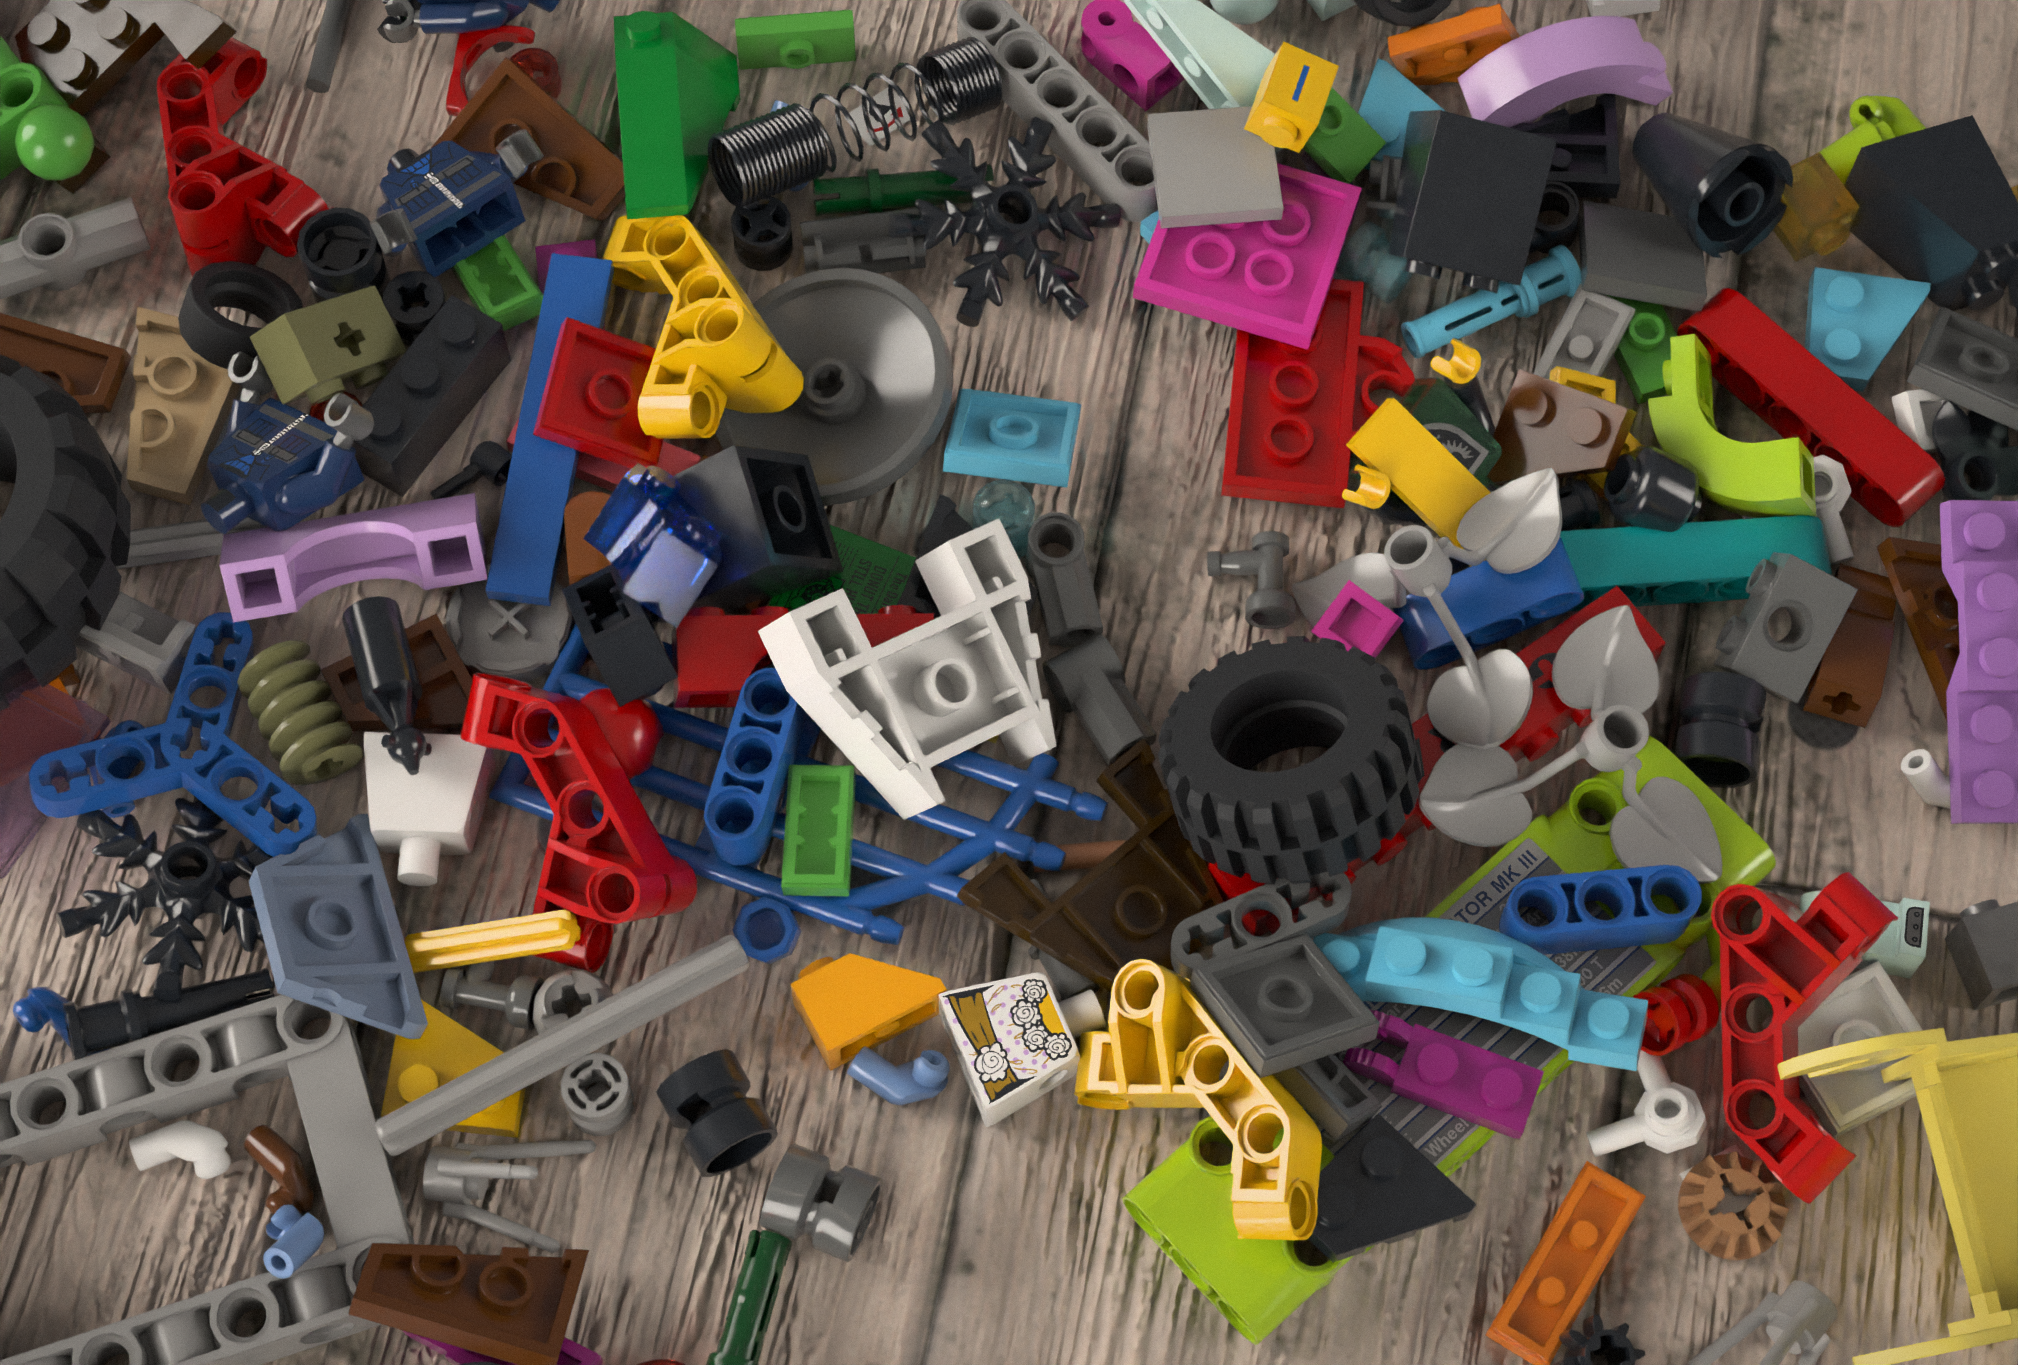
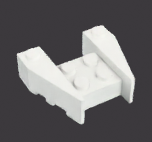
(932, 687)

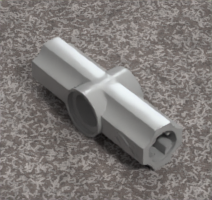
(83, 243)

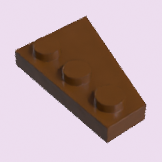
(576, 164)
(80, 365)
(1926, 605)
(487, 1304)

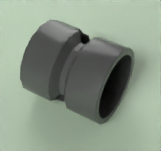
(820, 1202)

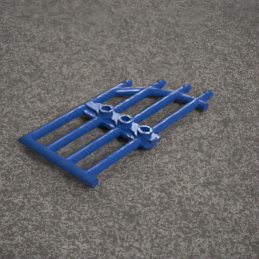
(903, 875)

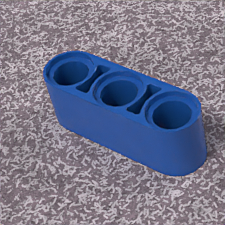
(1489, 607)
(759, 794)
(1622, 890)

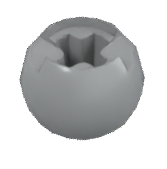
(567, 985)

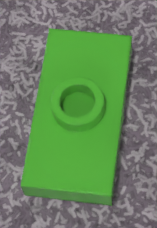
(795, 39)
(1342, 140)
(500, 284)
(1645, 349)
(818, 830)

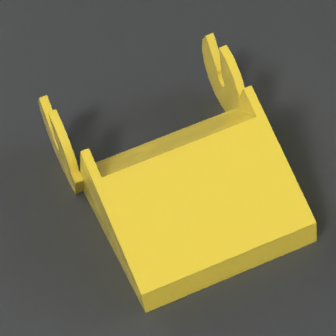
(1972, 1128)

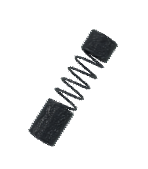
(790, 145)

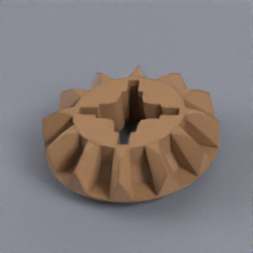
(1724, 1233)

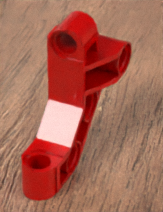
(220, 192)
(593, 868)
(1795, 965)

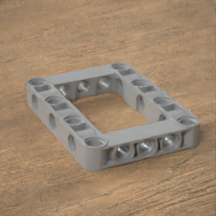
(234, 1054)

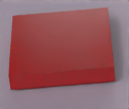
(596, 395)

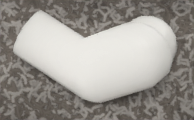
(1927, 778)

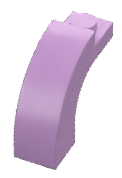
(1563, 64)

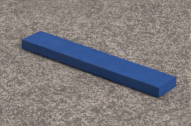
(541, 470)

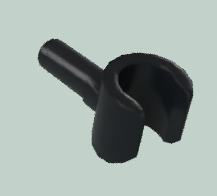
(487, 460)

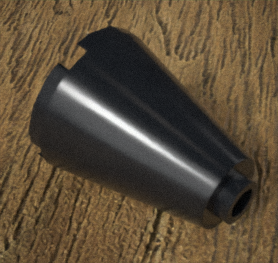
(1714, 180)

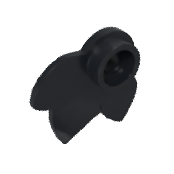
(1977, 447)

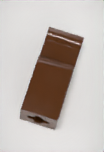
(1856, 660)

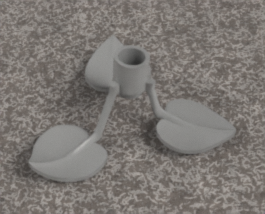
(1511, 530)
(1613, 673)

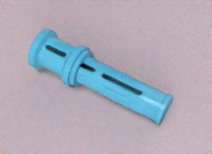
(1540, 283)

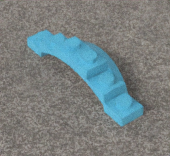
(1487, 977)

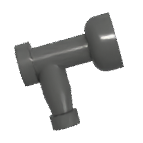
(1269, 605)
(475, 989)

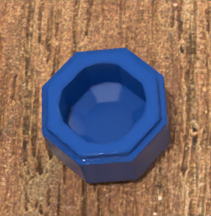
(767, 930)

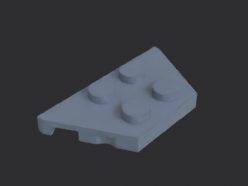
(337, 931)

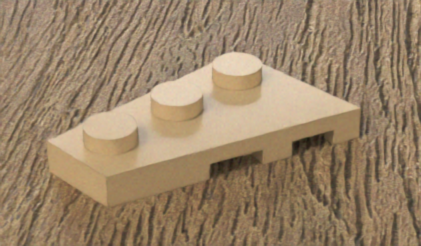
(176, 410)

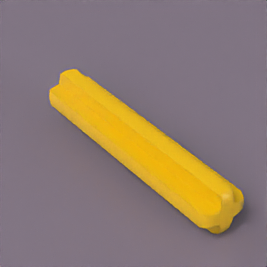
(492, 940)

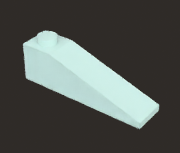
(1207, 50)

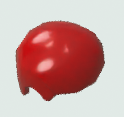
(629, 729)

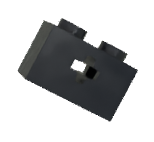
(619, 636)

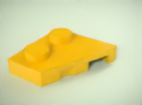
(439, 1057)

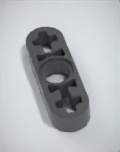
(1311, 920)

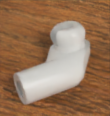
(186, 1141)

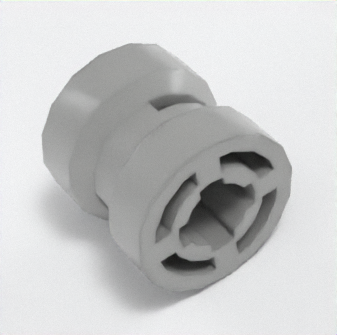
(598, 1109)

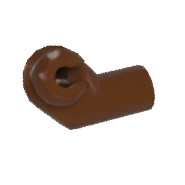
(284, 1166)

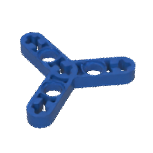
(166, 769)

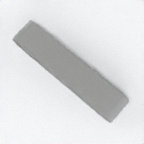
(1084, 120)

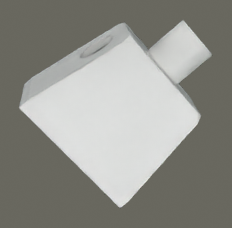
(427, 811)

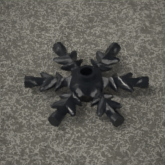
(1004, 221)
(181, 881)

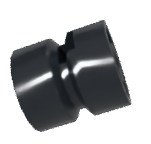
(341, 254)
(1720, 728)
(719, 1117)

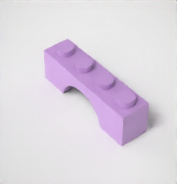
(417, 542)

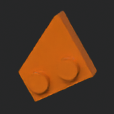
(1450, 47)

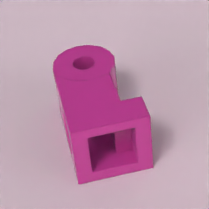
(1126, 53)

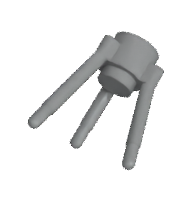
(464, 1172)
(1796, 1324)

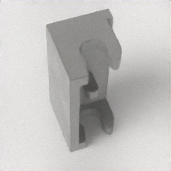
(140, 642)

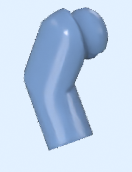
(904, 1082)
(296, 1241)

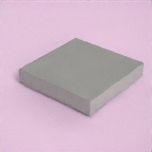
(1212, 169)

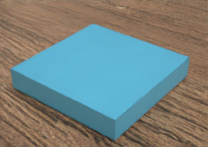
(1012, 437)

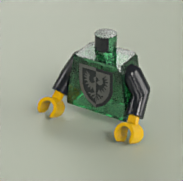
(1455, 416)

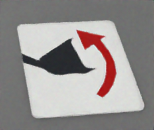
(882, 101)

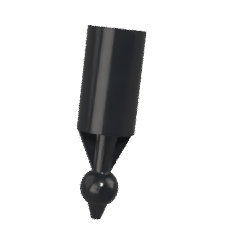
(387, 675)

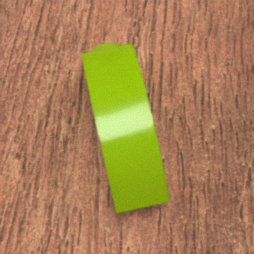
(1736, 475)

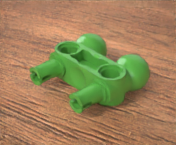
(38, 124)

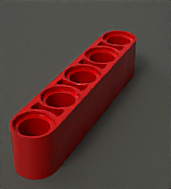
(1810, 402)

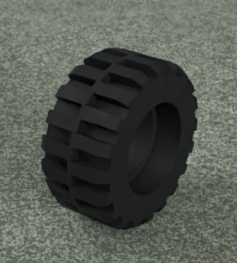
(1302, 816)

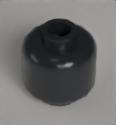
(1653, 490)

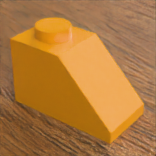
(861, 1003)

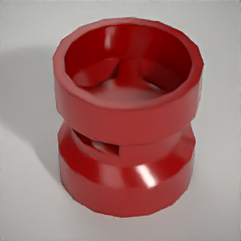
(1678, 1013)

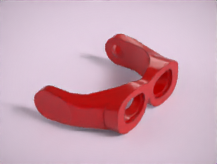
(469, 49)

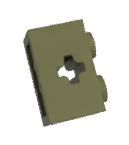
(329, 345)

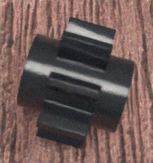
(1607, 1343)

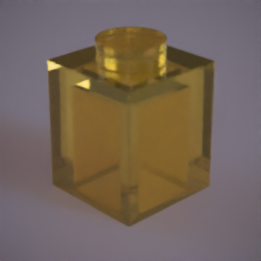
(1816, 210)

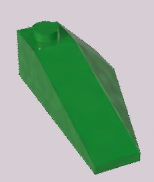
(671, 100)

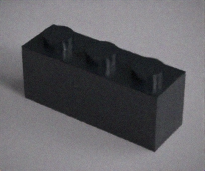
(430, 393)

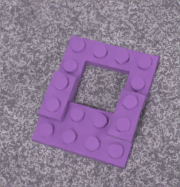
(1982, 695)

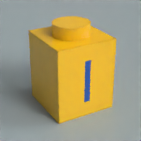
(1291, 98)

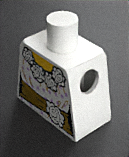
(1015, 1039)

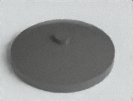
(870, 375)

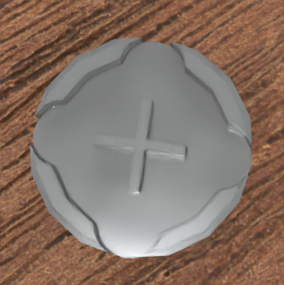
(505, 635)

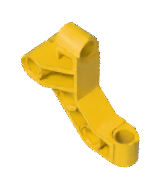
(713, 340)
(1170, 1055)

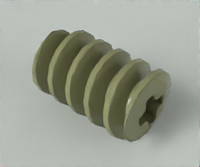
(297, 714)

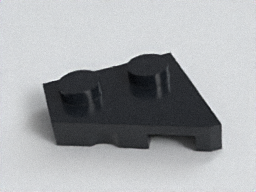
(1585, 148)
(1381, 1194)

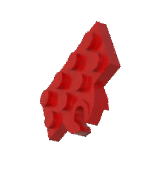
(1303, 406)

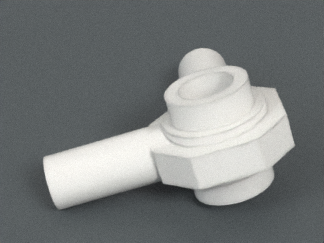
(1831, 495)
(1665, 1117)

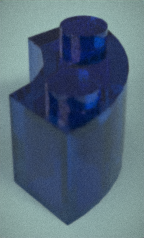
(656, 542)

